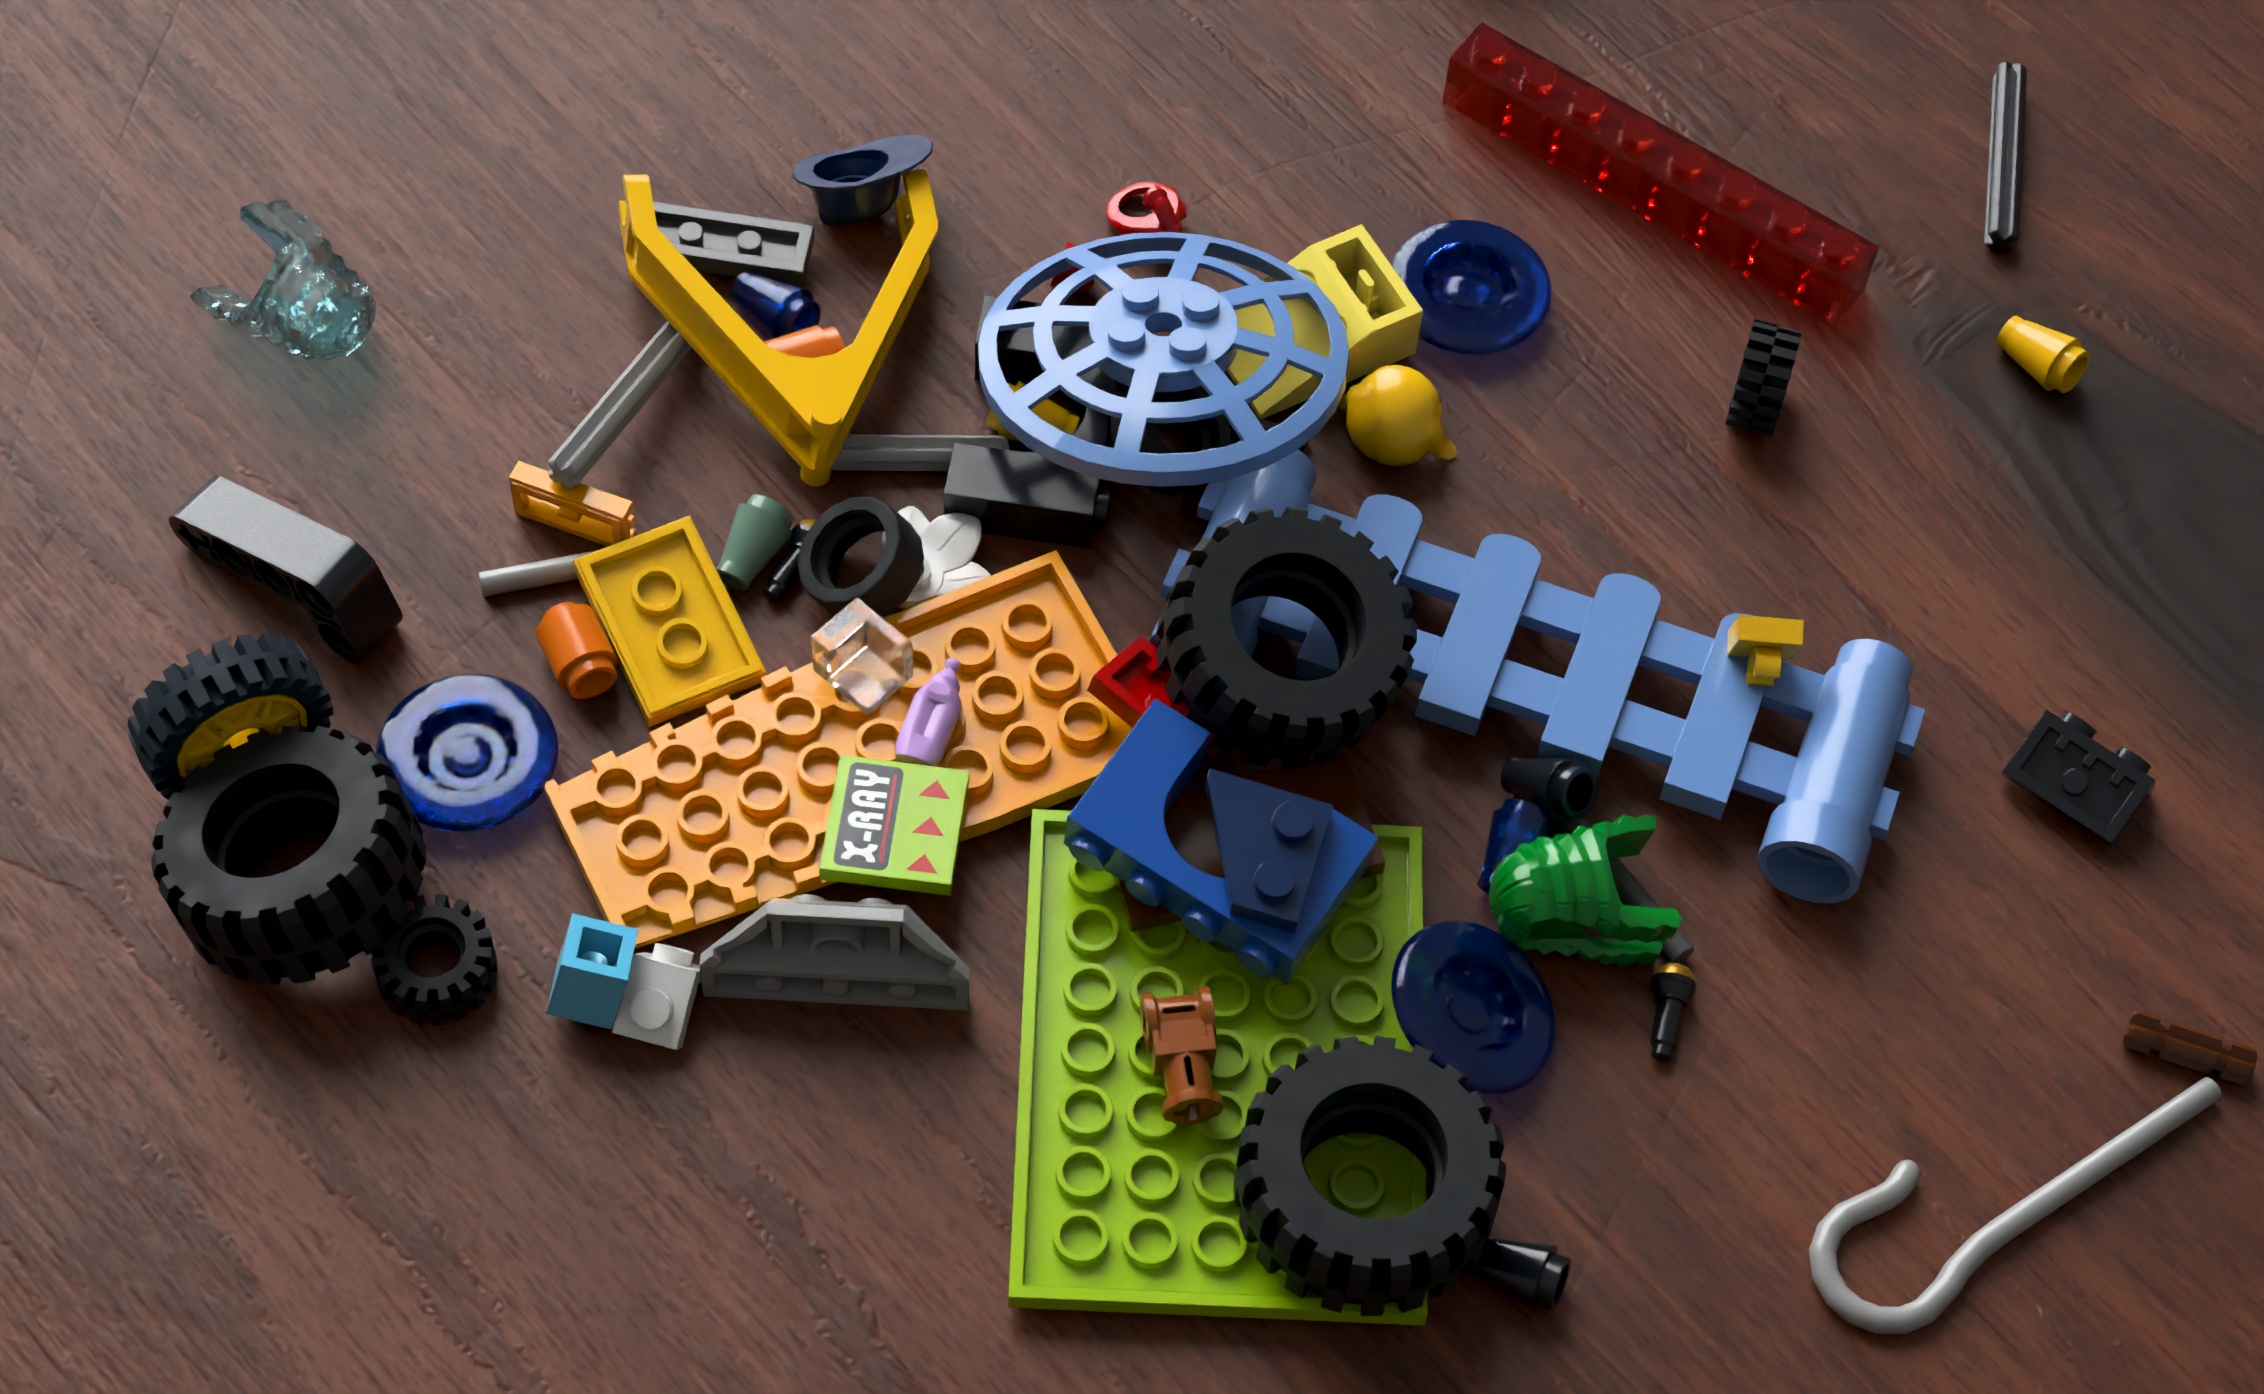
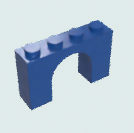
(1124, 832)

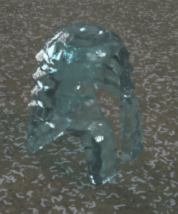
(305, 301)

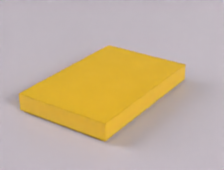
(669, 620)

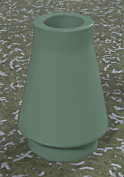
(755, 537)

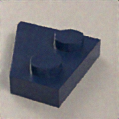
(1266, 847)

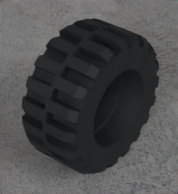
(1328, 576)
(317, 910)
(1384, 1095)

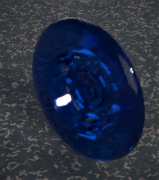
(1466, 300)
(470, 771)
(1467, 1013)

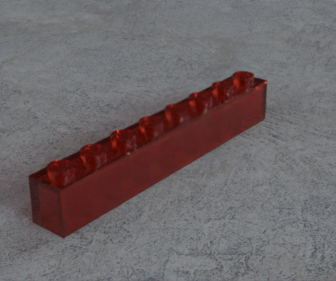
(1659, 174)

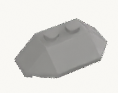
(836, 955)

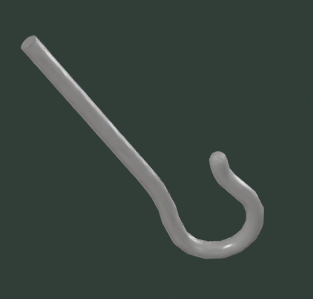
(1992, 1235)

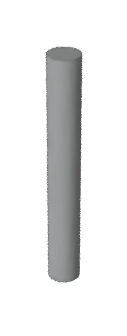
(529, 575)

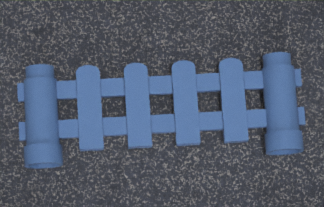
(1826, 796)

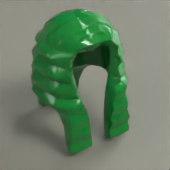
(1567, 880)

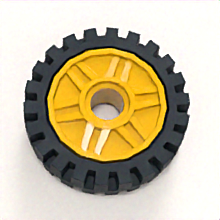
(222, 702)

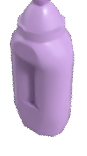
(931, 718)

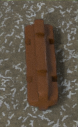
(2190, 1047)

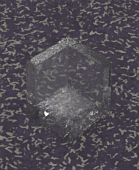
(862, 656)

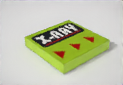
(894, 825)

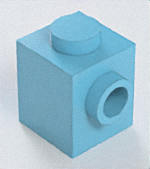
(592, 971)

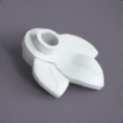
(948, 553)

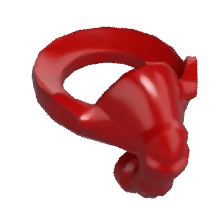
(1158, 198)

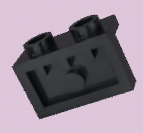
(2080, 775)

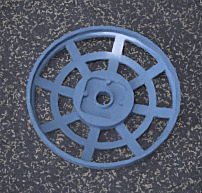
(1193, 355)

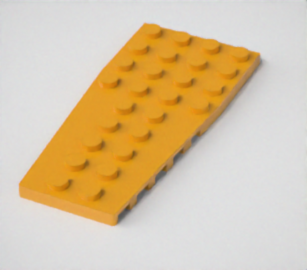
(743, 796)

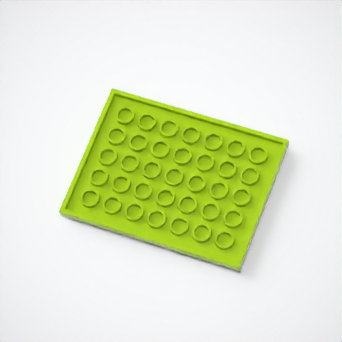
(1141, 1209)

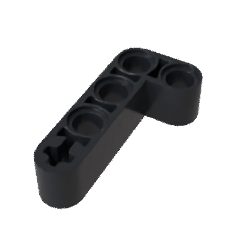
(293, 560)

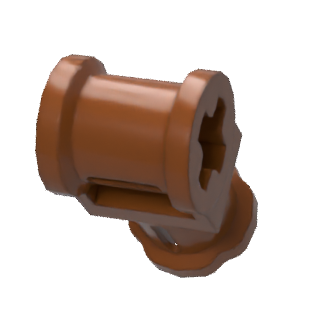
(1182, 1044)

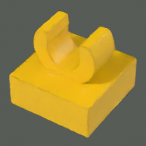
(1765, 644)

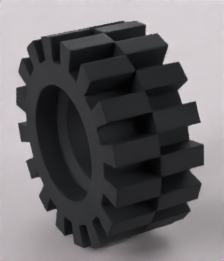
(1763, 377)
(442, 992)

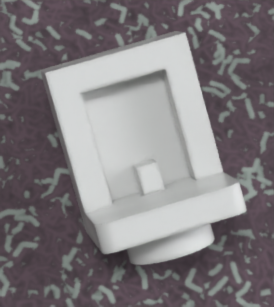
(659, 996)

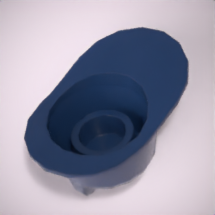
(862, 180)

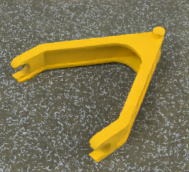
(797, 399)

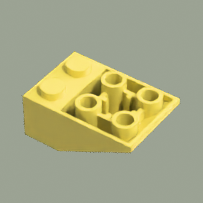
(1371, 301)

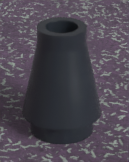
(1557, 785)
(1524, 1271)

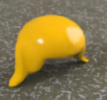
(1396, 417)

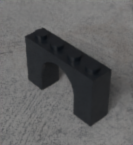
(1023, 491)

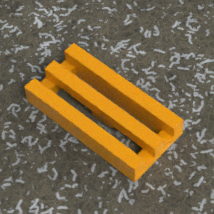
(575, 510)

